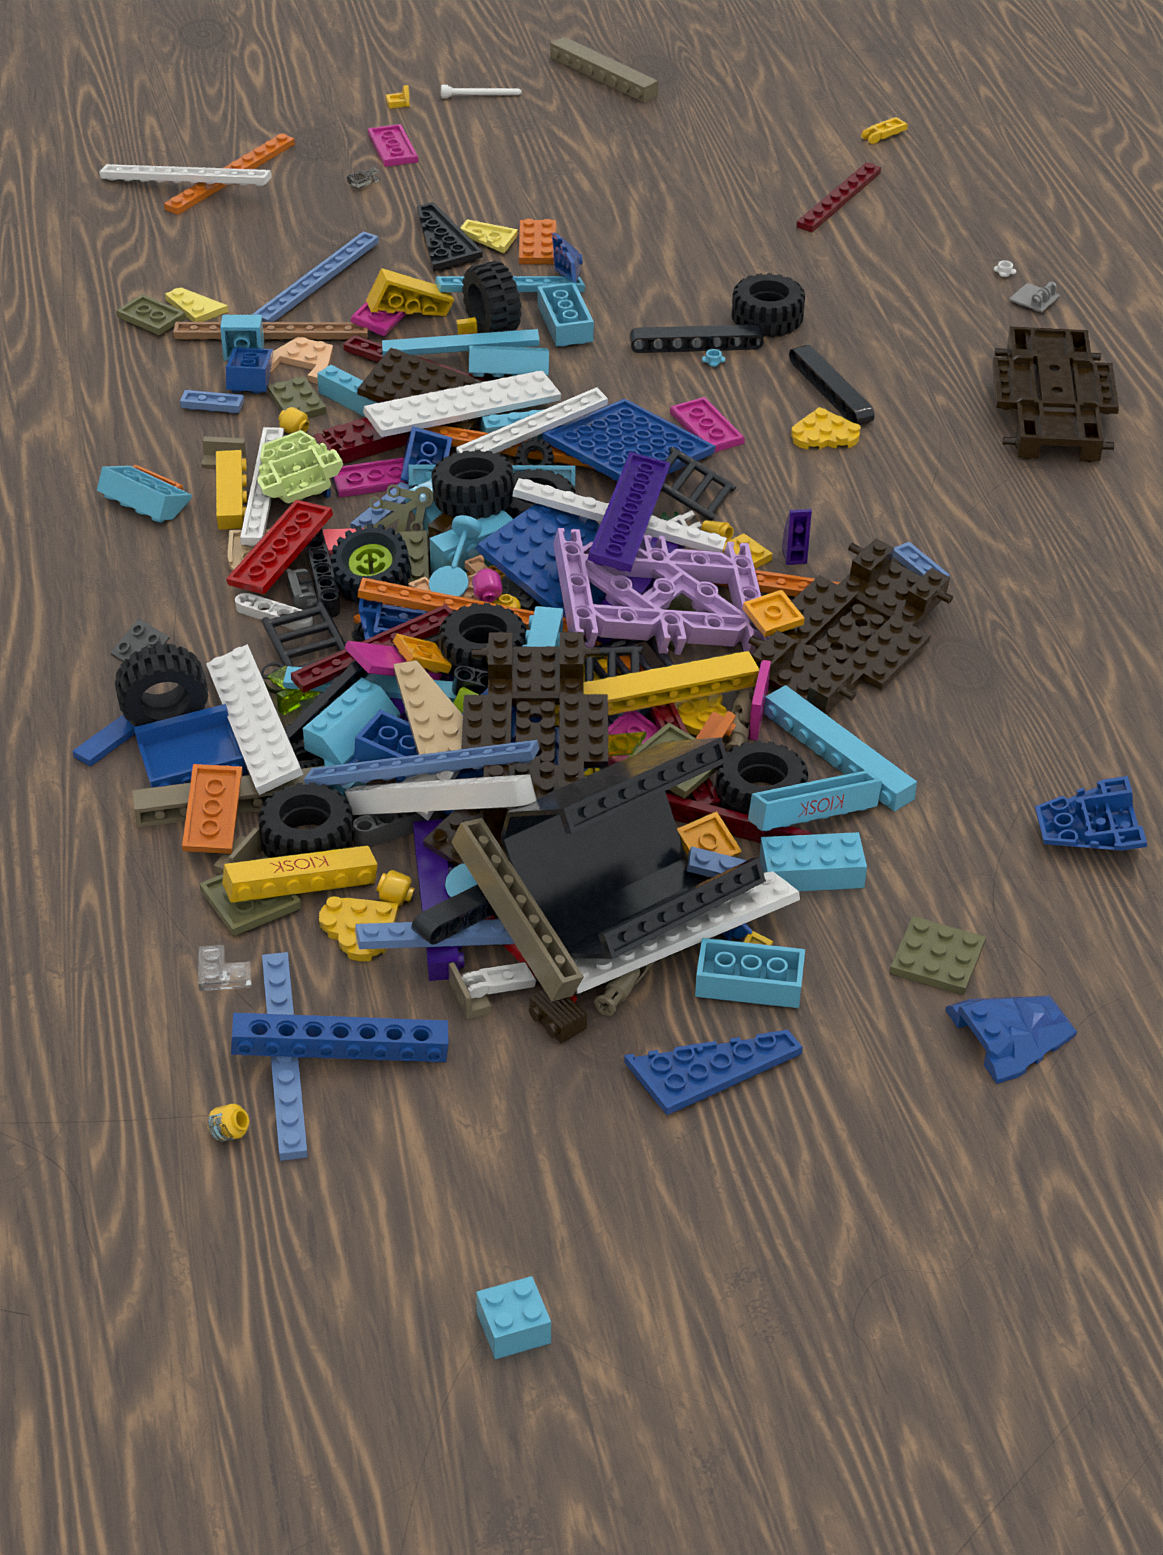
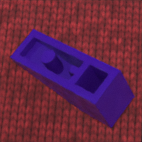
(796, 536)

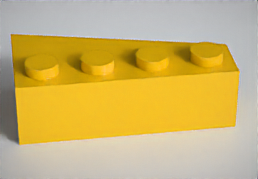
(407, 294)
(230, 489)

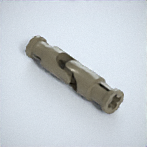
(742, 710)
(619, 989)

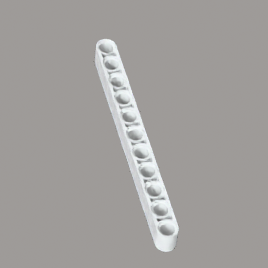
(442, 795)

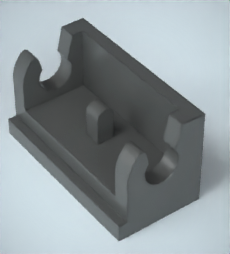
(301, 590)

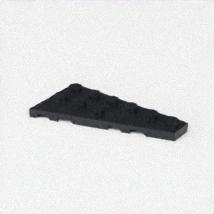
(444, 239)

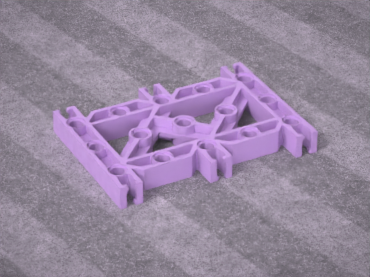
(645, 614)

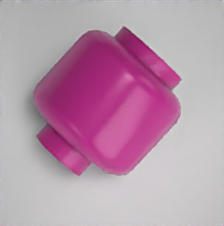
(487, 585)

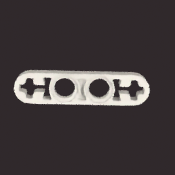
(251, 605)

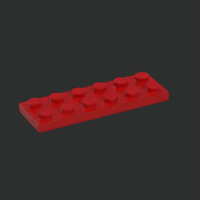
(279, 547)

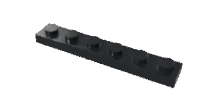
(338, 686)

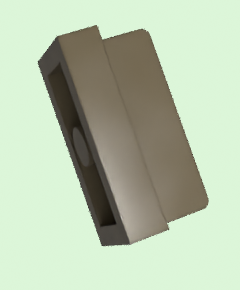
(214, 444)
(243, 850)
(470, 1007)

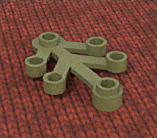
(402, 511)

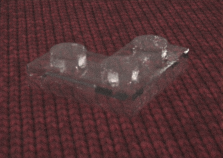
(216, 974)

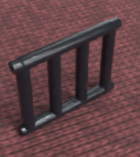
(710, 475)
(277, 640)
(611, 654)
(621, 667)

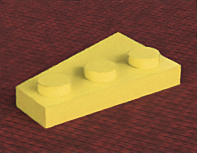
(491, 235)
(196, 307)

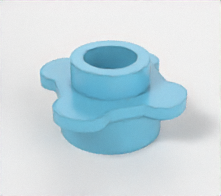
(713, 357)

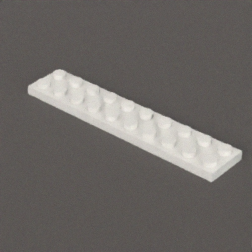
(461, 403)
(254, 719)
(739, 910)

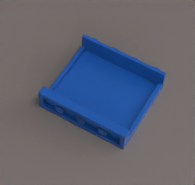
(179, 742)

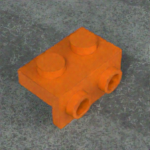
(718, 726)

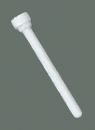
(447, 91)

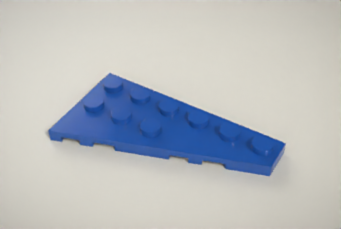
(703, 1069)

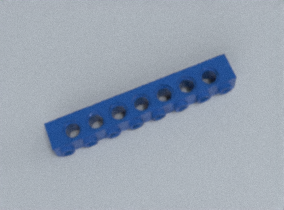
(339, 1037)

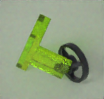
(287, 698)

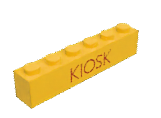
(299, 873)

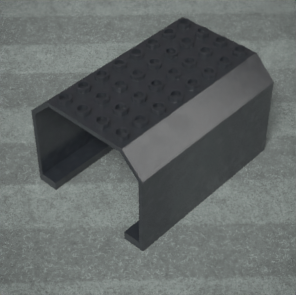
(610, 856)

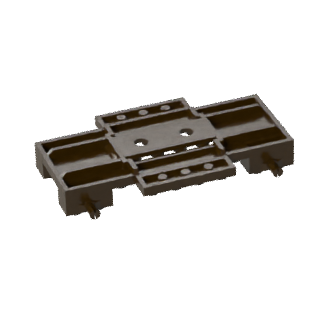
(1056, 416)
(884, 598)
(536, 683)

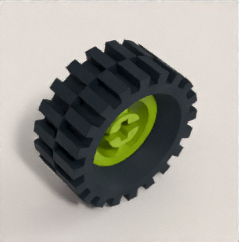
(354, 553)

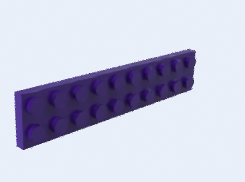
(629, 512)

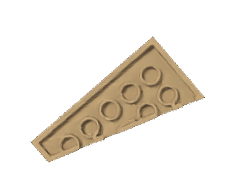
(430, 713)

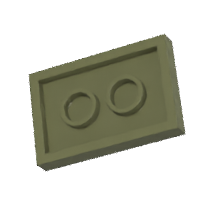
(150, 314)
(297, 394)

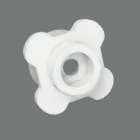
(1005, 268)

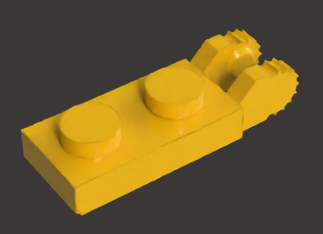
(884, 130)

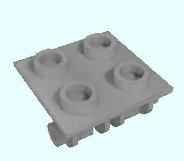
(1036, 297)

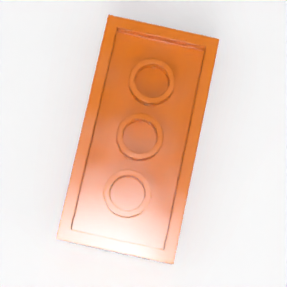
(536, 241)
(212, 809)

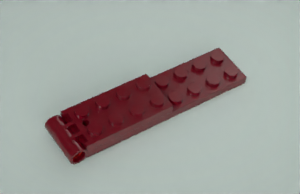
(359, 440)

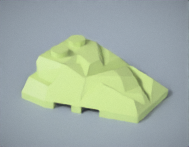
(296, 467)

